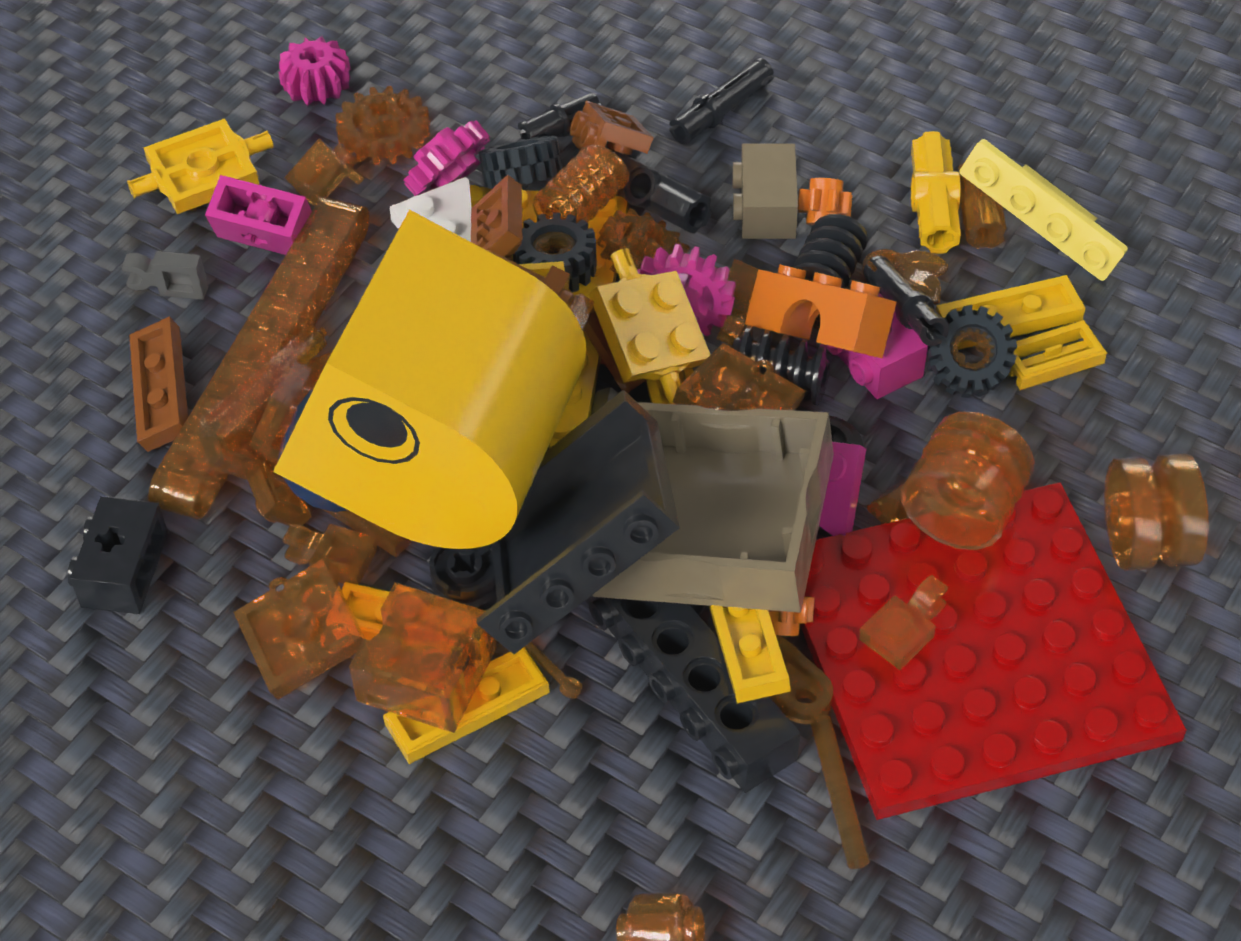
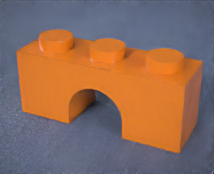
(848, 318)

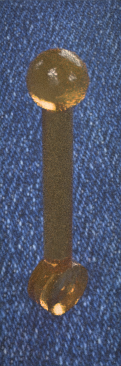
(569, 686)

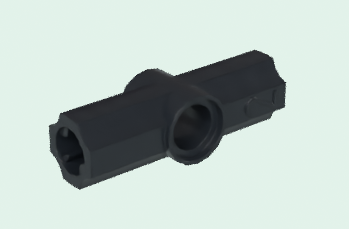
(664, 196)

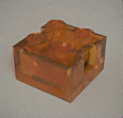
(423, 658)

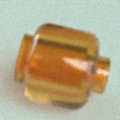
(661, 918)

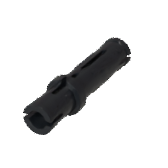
(711, 108)
(913, 307)

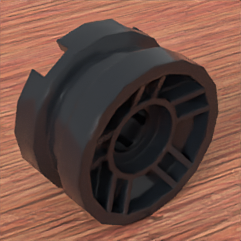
(454, 582)

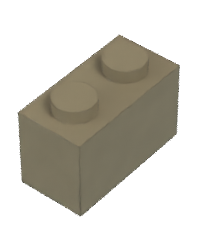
(767, 191)

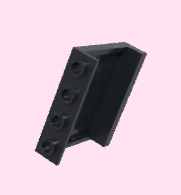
(585, 520)

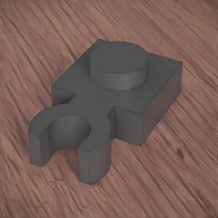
(173, 274)

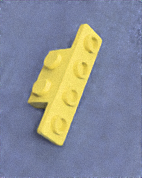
(1044, 209)

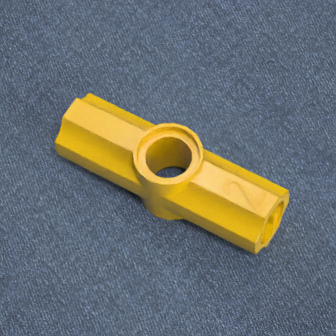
(935, 192)

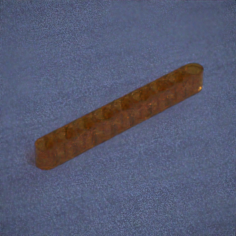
(288, 305)

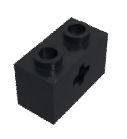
(118, 555)

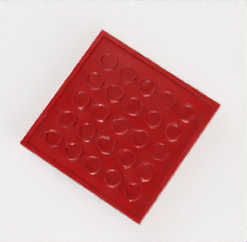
(1023, 669)

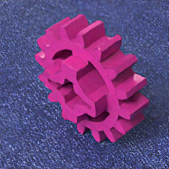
(447, 158)
(703, 283)

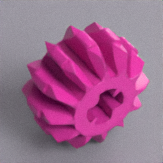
(314, 70)

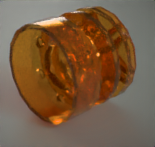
(968, 480)

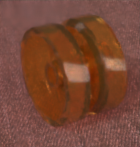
(1156, 511)

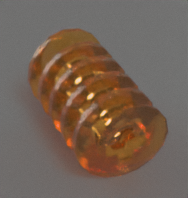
(583, 185)

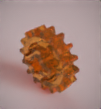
(383, 125)
(638, 234)

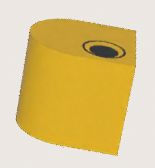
(439, 393)

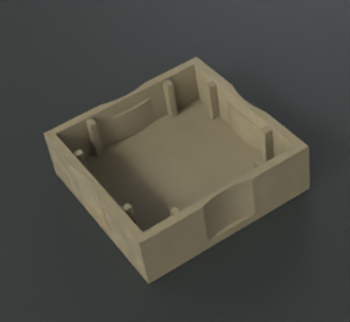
(745, 508)

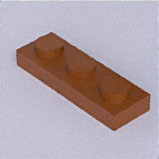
(158, 383)

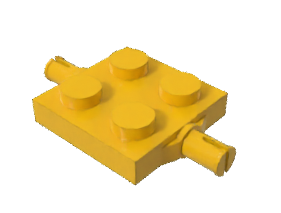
(192, 162)
(649, 325)

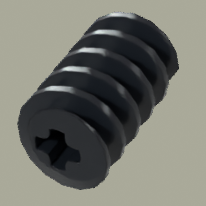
(833, 248)
(796, 366)

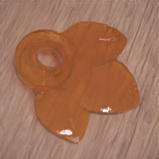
(917, 268)

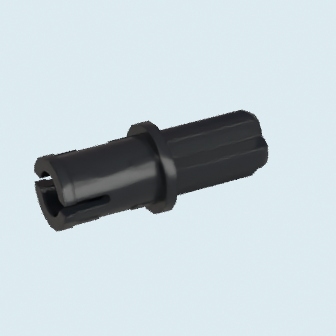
(556, 120)

